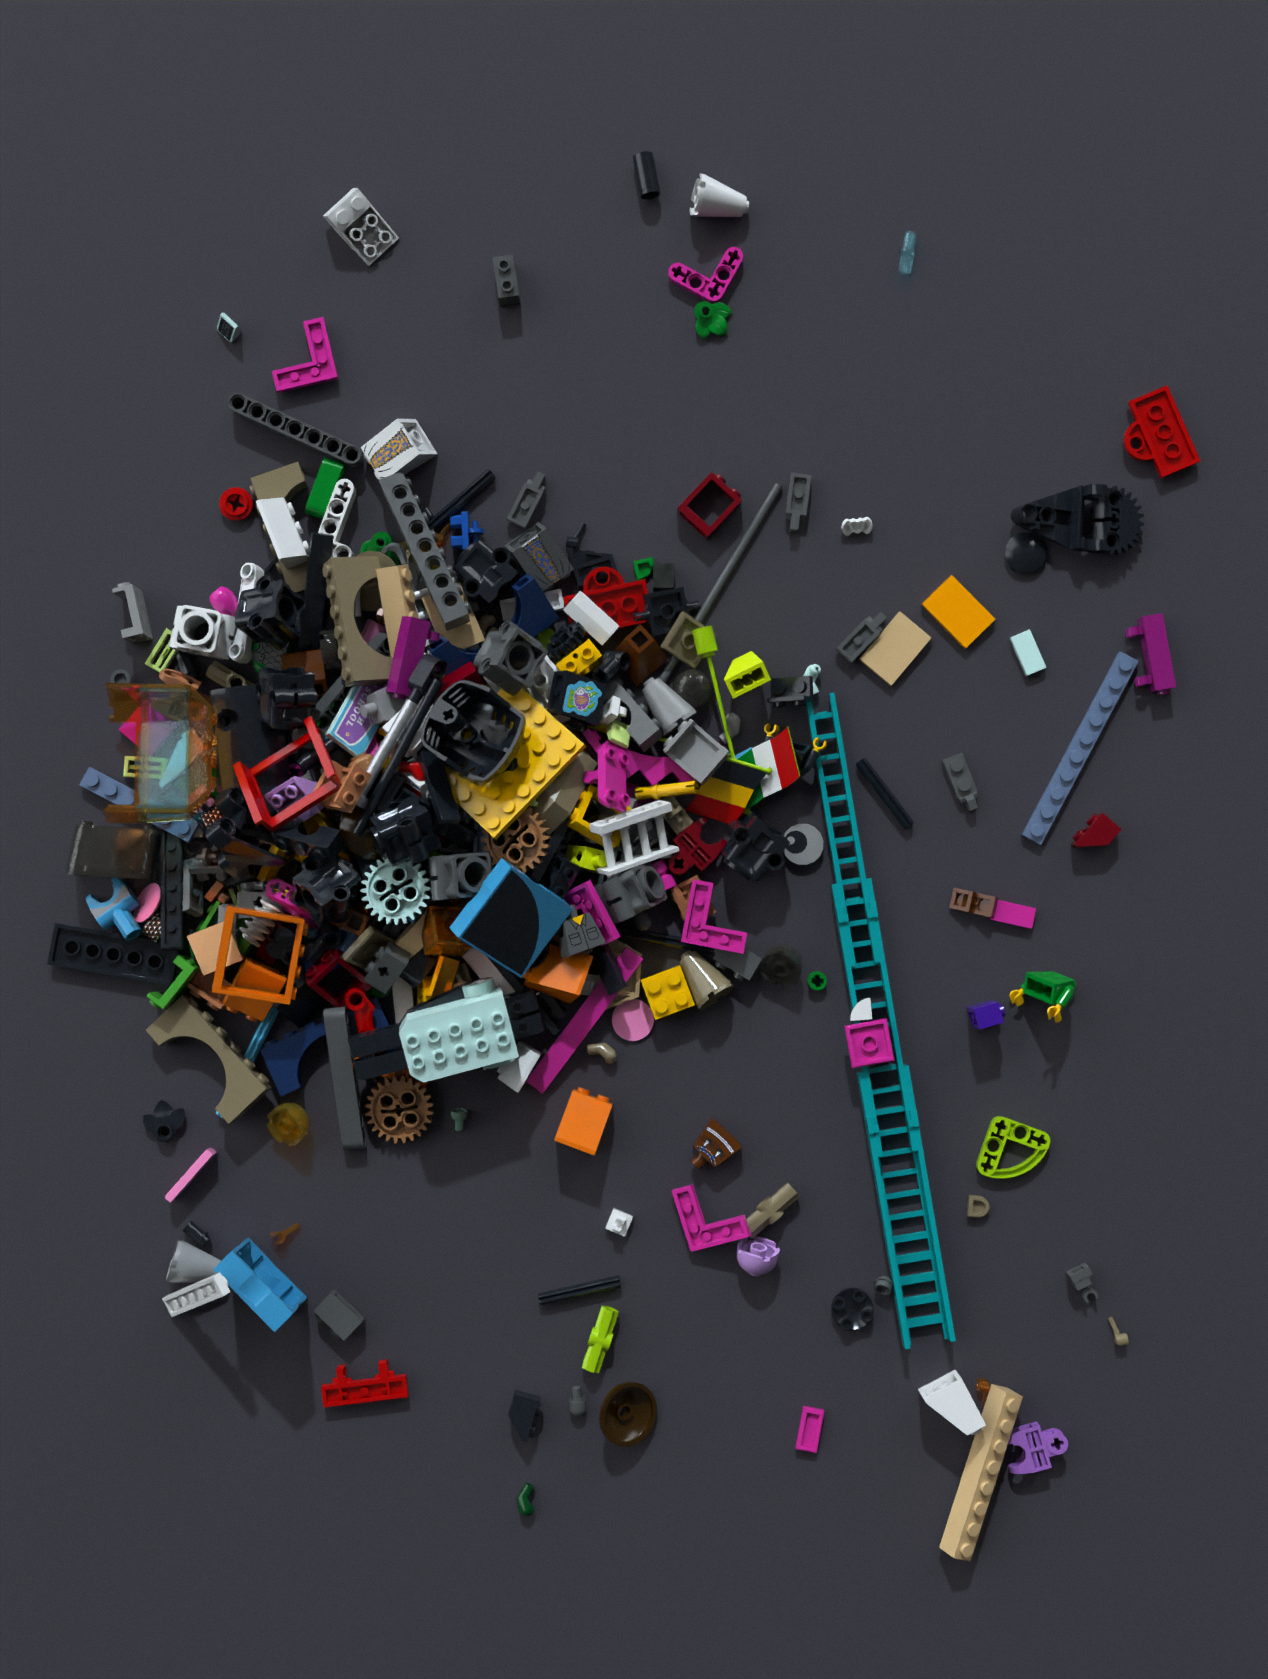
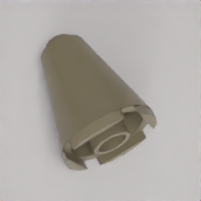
(703, 979)

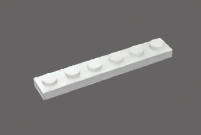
(196, 1294)

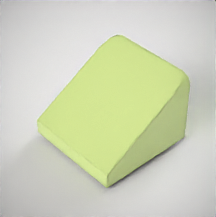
(618, 733)

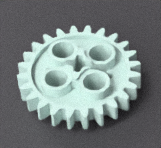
(406, 907)

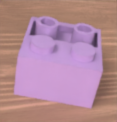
(290, 793)

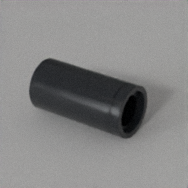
(646, 175)

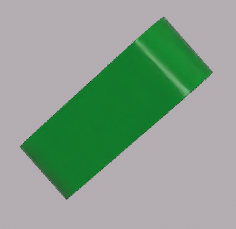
(327, 477)

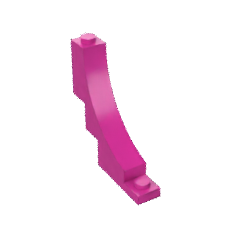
(650, 767)

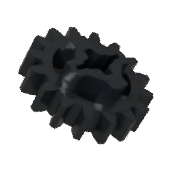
(565, 640)

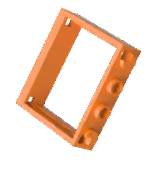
(294, 970)

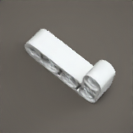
(339, 520)

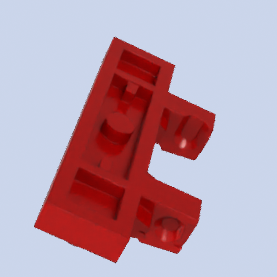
(349, 1391)

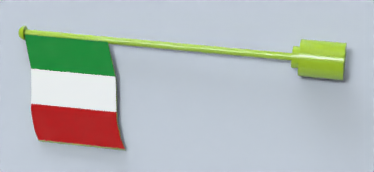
(774, 753)

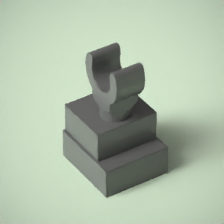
(1080, 1280)

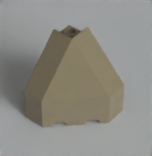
(559, 800)

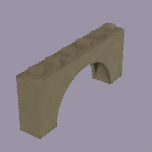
(276, 484)
(359, 661)
(243, 1082)

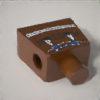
(714, 1145)

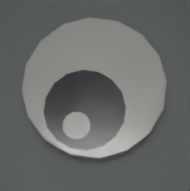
(804, 844)

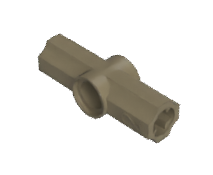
(224, 676)
(771, 1209)

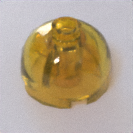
(288, 1123)

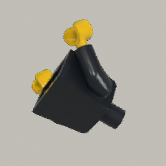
(804, 754)

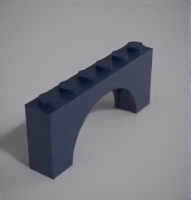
(531, 614)
(286, 1056)

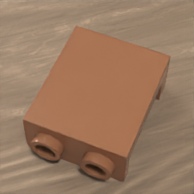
(353, 783)

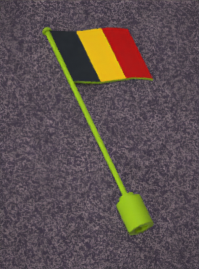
(725, 791)

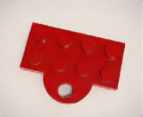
(1160, 433)
(614, 597)

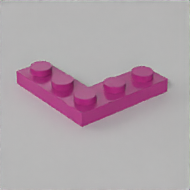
(319, 370)
(586, 898)
(695, 927)
(697, 1231)

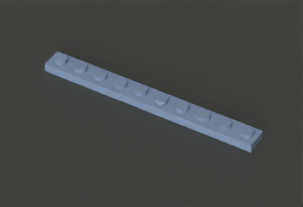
(1079, 748)

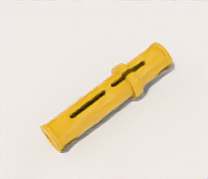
(666, 790)

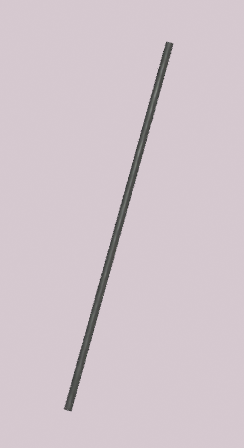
(720, 583)

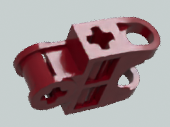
(687, 854)

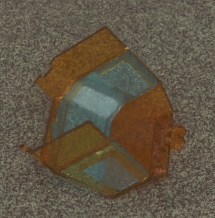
(170, 750)

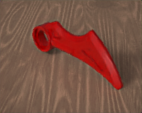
(363, 1011)

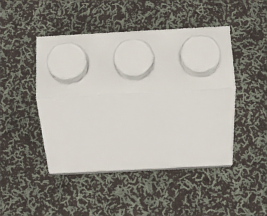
(284, 531)

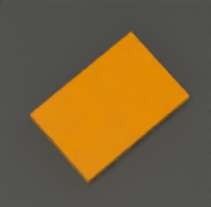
(958, 611)

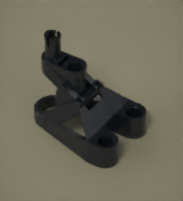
(238, 843)

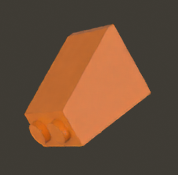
(559, 976)
(257, 977)
(583, 1120)

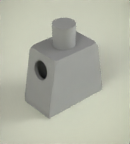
(381, 706)

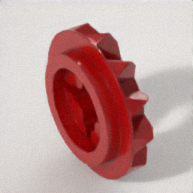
(232, 495)

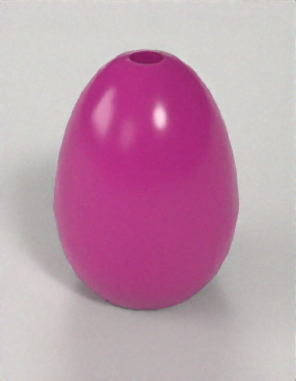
(224, 601)

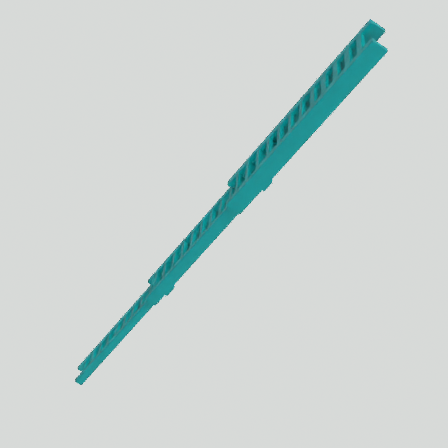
(864, 1083)

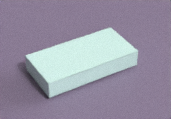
(1027, 652)

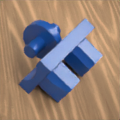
(462, 522)

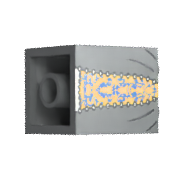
(540, 556)

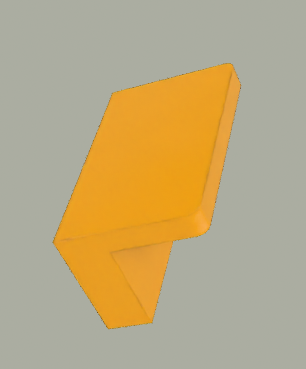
(442, 976)

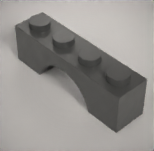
(641, 729)

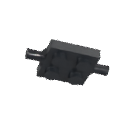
(663, 609)

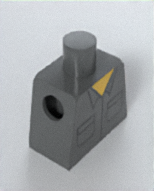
(578, 934)

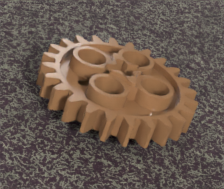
(529, 852)
(403, 1127)

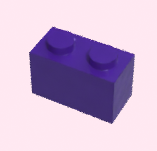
(986, 1014)

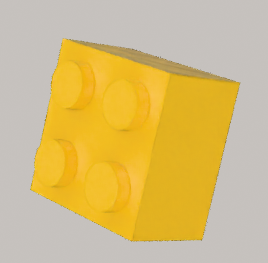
(667, 992)

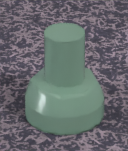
(459, 1115)

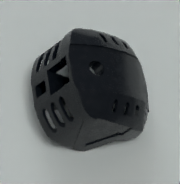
(491, 743)

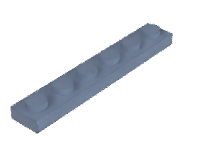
(123, 795)

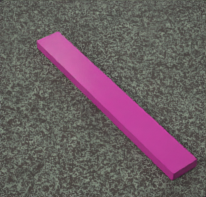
(580, 1025)

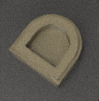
(977, 1206)

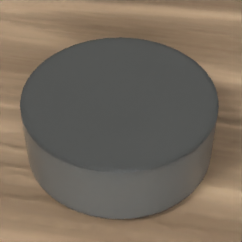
(121, 676)

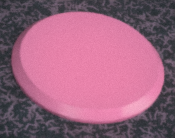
(149, 901)
(632, 1020)

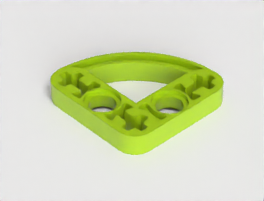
(1008, 1133)

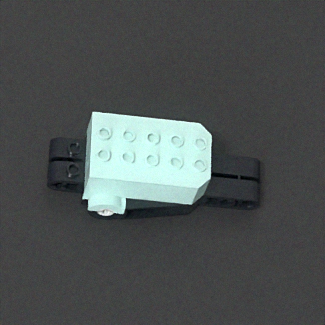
(451, 1033)

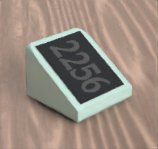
(228, 328)

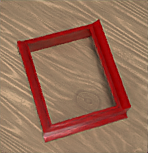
(252, 791)

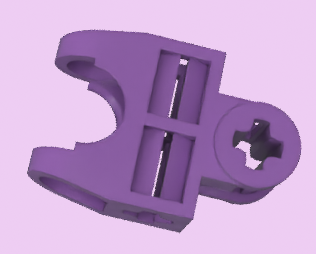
(1043, 1444)

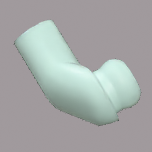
(813, 670)

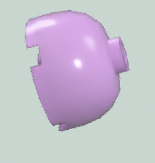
(757, 1256)

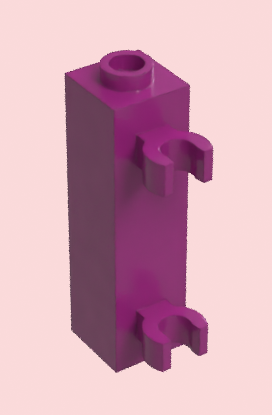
(408, 651)
(1156, 654)

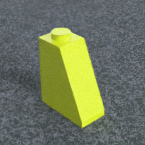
(745, 674)

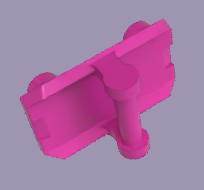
(610, 777)

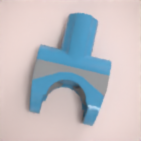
(117, 910)

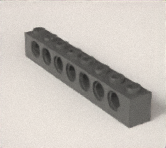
(450, 615)

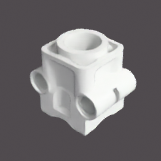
(214, 644)

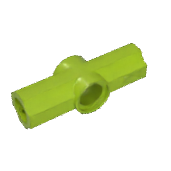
(600, 1339)

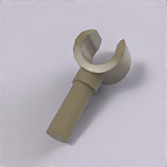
(1119, 1339)

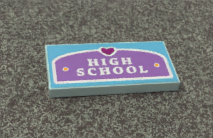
(349, 727)

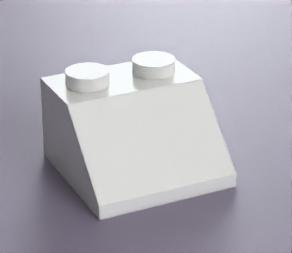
(517, 1072)

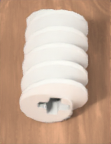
(259, 925)

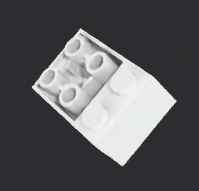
(361, 226)

